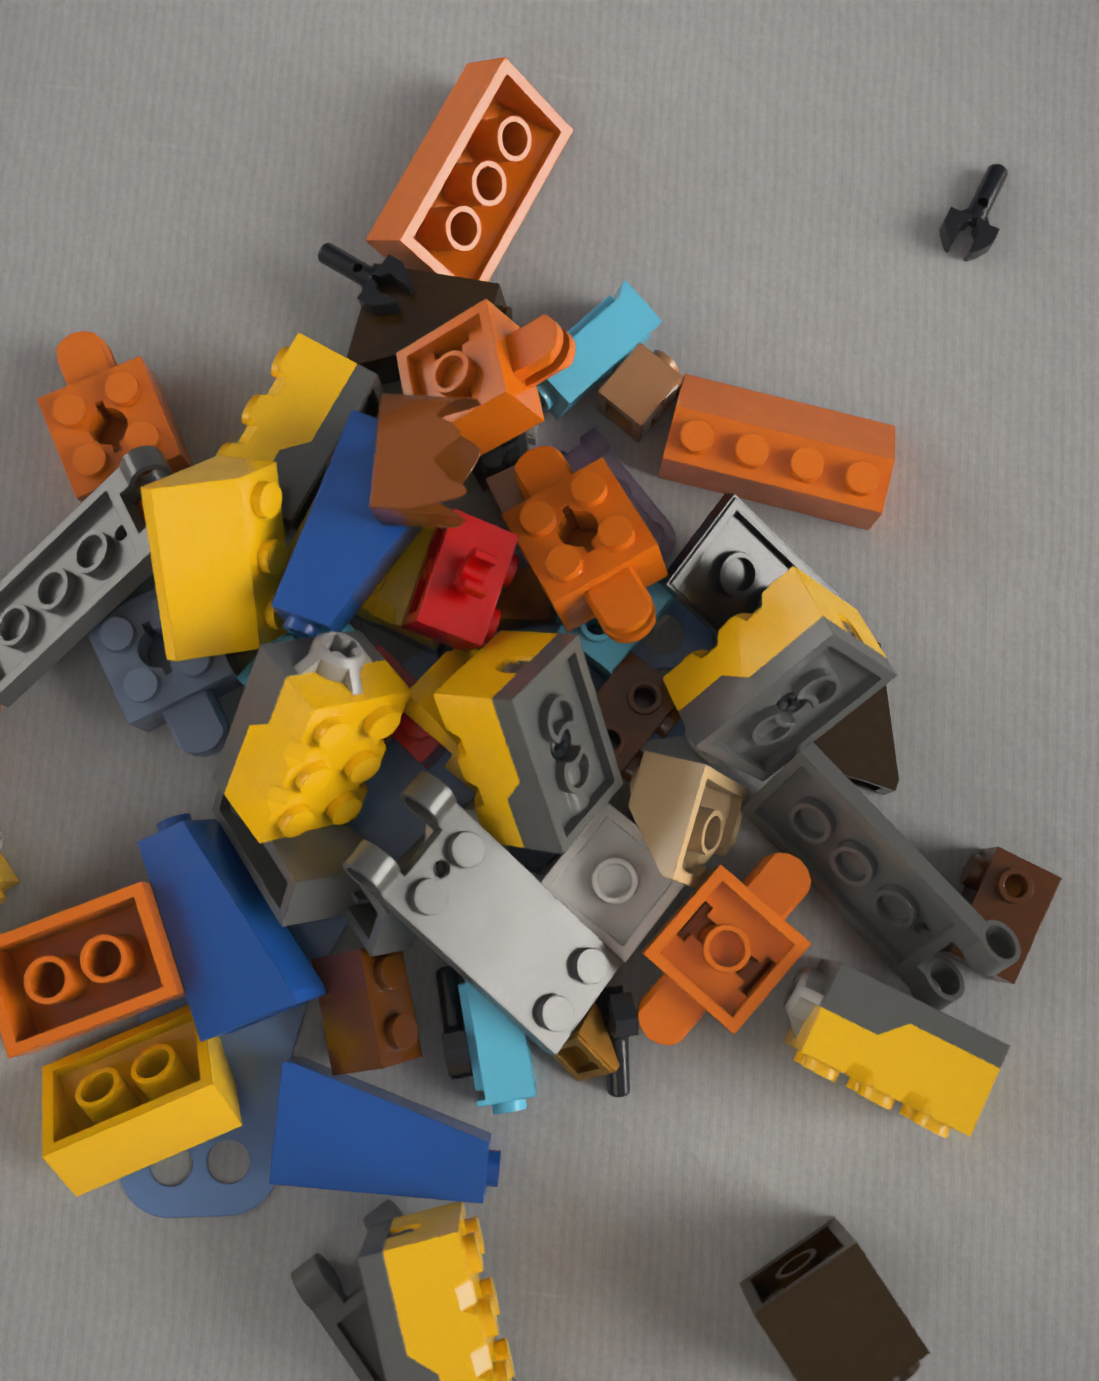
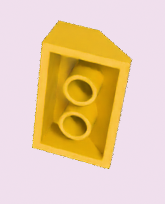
(217, 555)
(135, 1101)

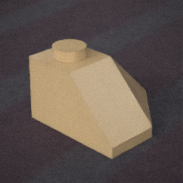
(685, 814)

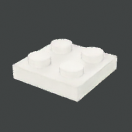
(612, 882)

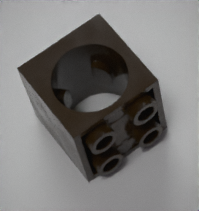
(833, 1312)

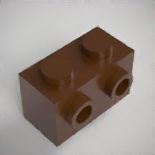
(634, 708)
(1007, 891)
(367, 1011)

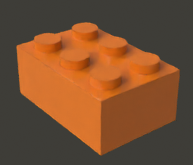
(84, 970)

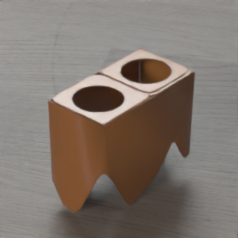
(420, 461)

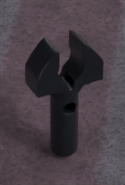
(976, 215)
(369, 277)
(621, 1022)
(454, 1036)

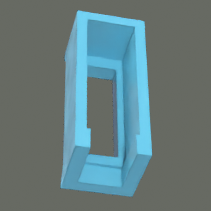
(601, 345)
(497, 1054)

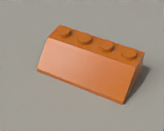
(472, 175)
(779, 452)

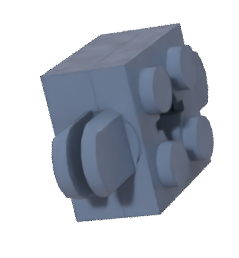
(159, 689)

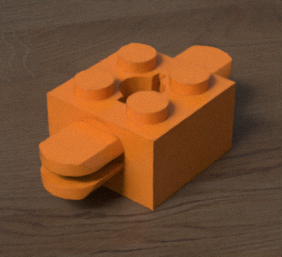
(491, 361)
(107, 414)
(586, 544)
(724, 948)

